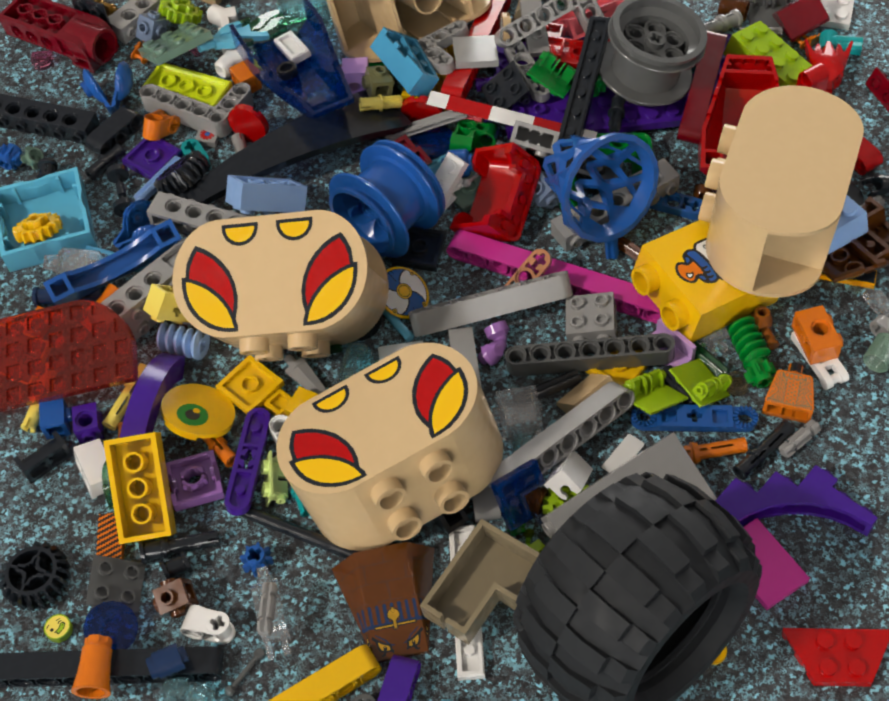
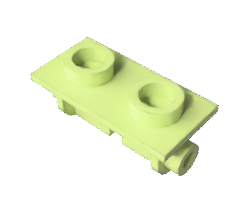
(273, 488)

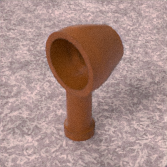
(764, 321)

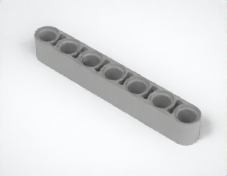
(490, 303)
(571, 429)

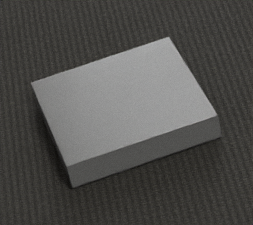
(475, 52)

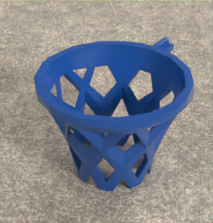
(621, 218)

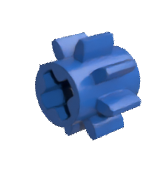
(10, 156)
(256, 552)

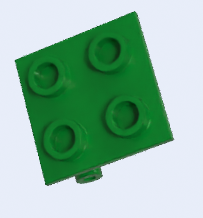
(550, 77)

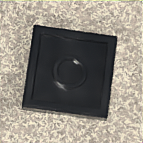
(424, 249)

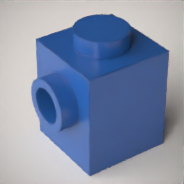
(55, 416)

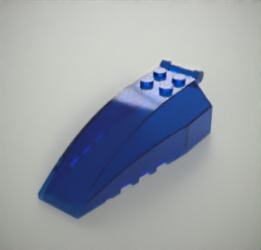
(320, 79)

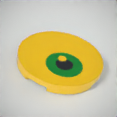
(197, 411)

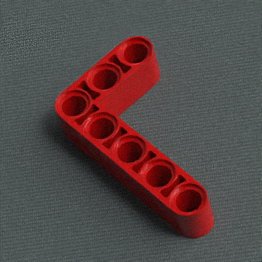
(868, 156)

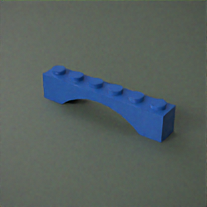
(87, 279)

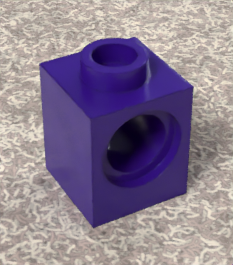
(84, 415)

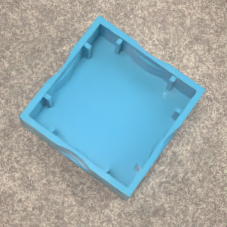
(54, 193)

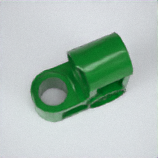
(471, 135)

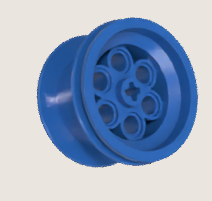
(388, 197)

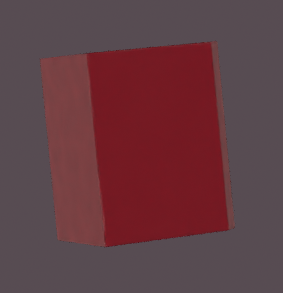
(801, 17)

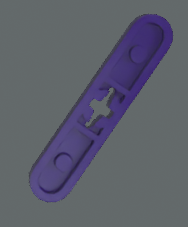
(243, 480)

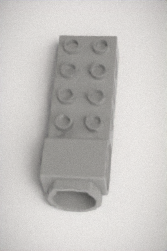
(131, 297)

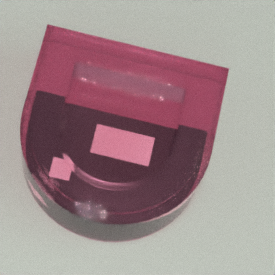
(42, 60)

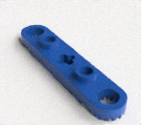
(710, 419)

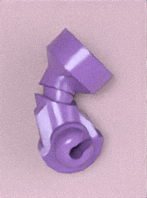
(492, 352)

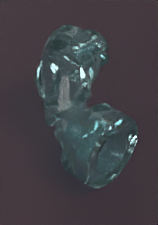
(179, 688)

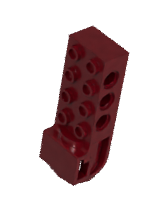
(63, 30)

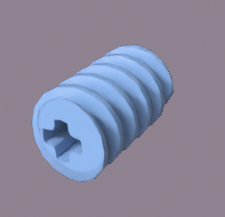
(182, 341)

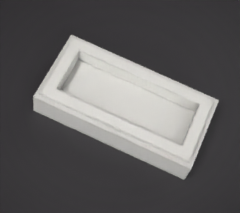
(292, 47)

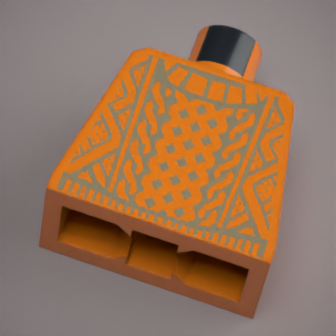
(790, 395)

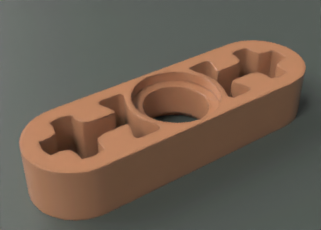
(532, 260)

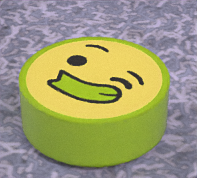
(58, 628)

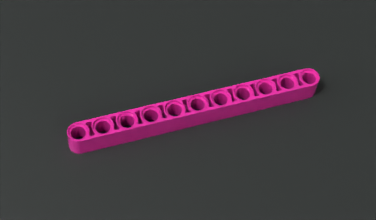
(507, 259)

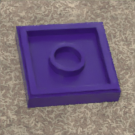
(150, 157)

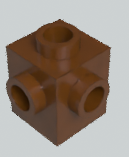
(174, 597)

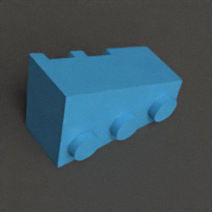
(405, 61)

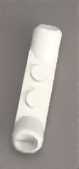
(220, 17)

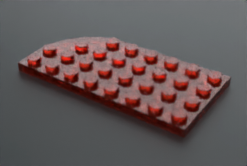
(64, 353)

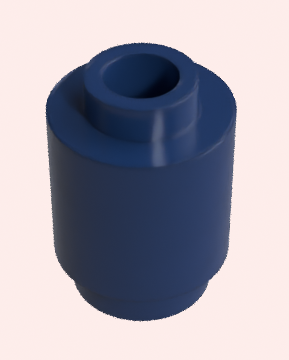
(167, 661)

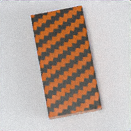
(107, 537)

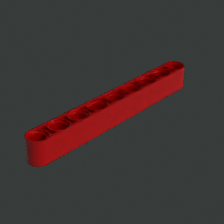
(461, 80)

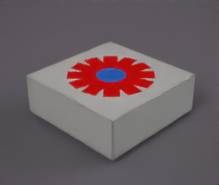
(207, 139)

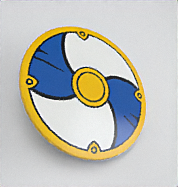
(405, 292)

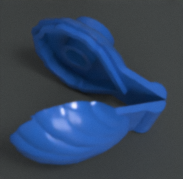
(123, 86)
(134, 223)

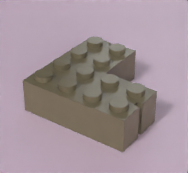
(481, 574)

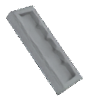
(538, 40)

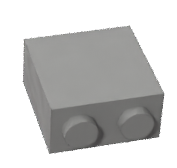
(534, 138)
(591, 316)

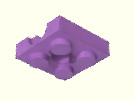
(205, 490)

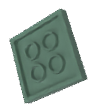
(174, 43)

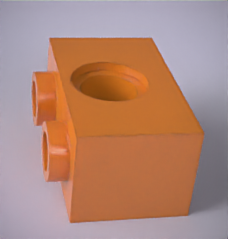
(808, 325)

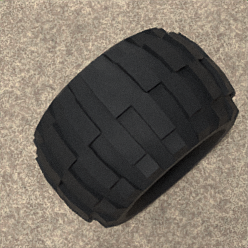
(636, 592)

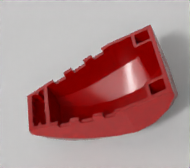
(738, 82)

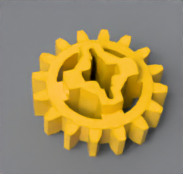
(37, 227)

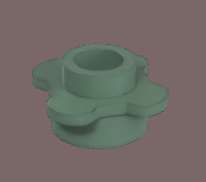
(32, 152)

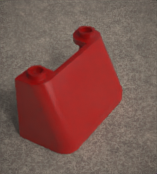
(503, 194)

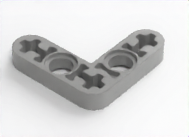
(440, 39)

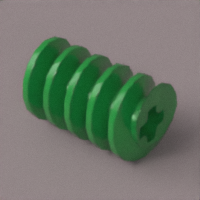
(747, 340)

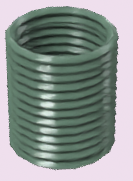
(877, 355)

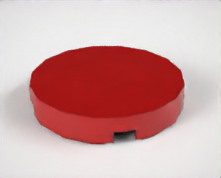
(417, 108)
(249, 122)

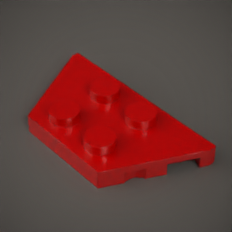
(838, 655)

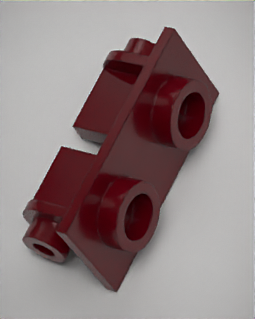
(879, 86)

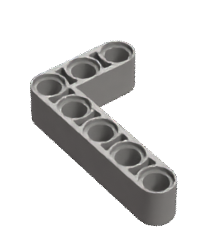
(552, 13)
(196, 113)

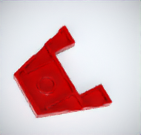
(564, 48)

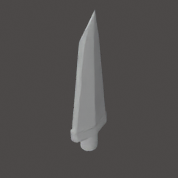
(303, 374)

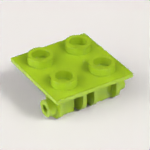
(701, 383)
(652, 393)

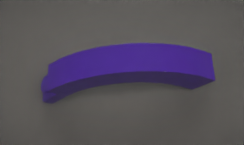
(149, 391)

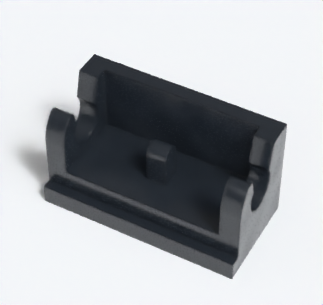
(44, 459)

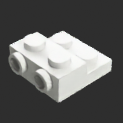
(839, 13)

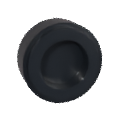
(287, 70)

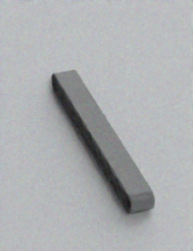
(484, 503)

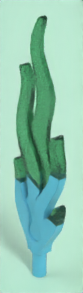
(262, 28)

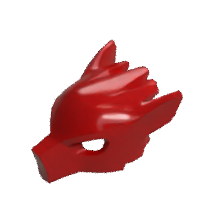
(832, 58)

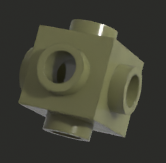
(378, 81)

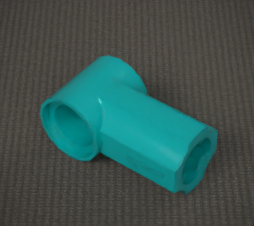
(835, 38)

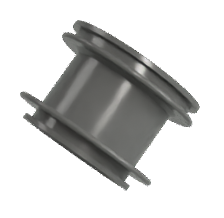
(652, 51)

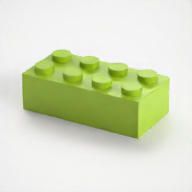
(762, 41)

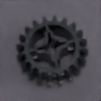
(183, 173)
(37, 584)

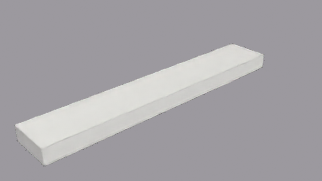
(468, 657)

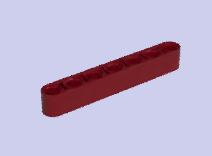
(702, 89)

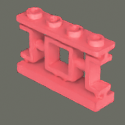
(571, 24)

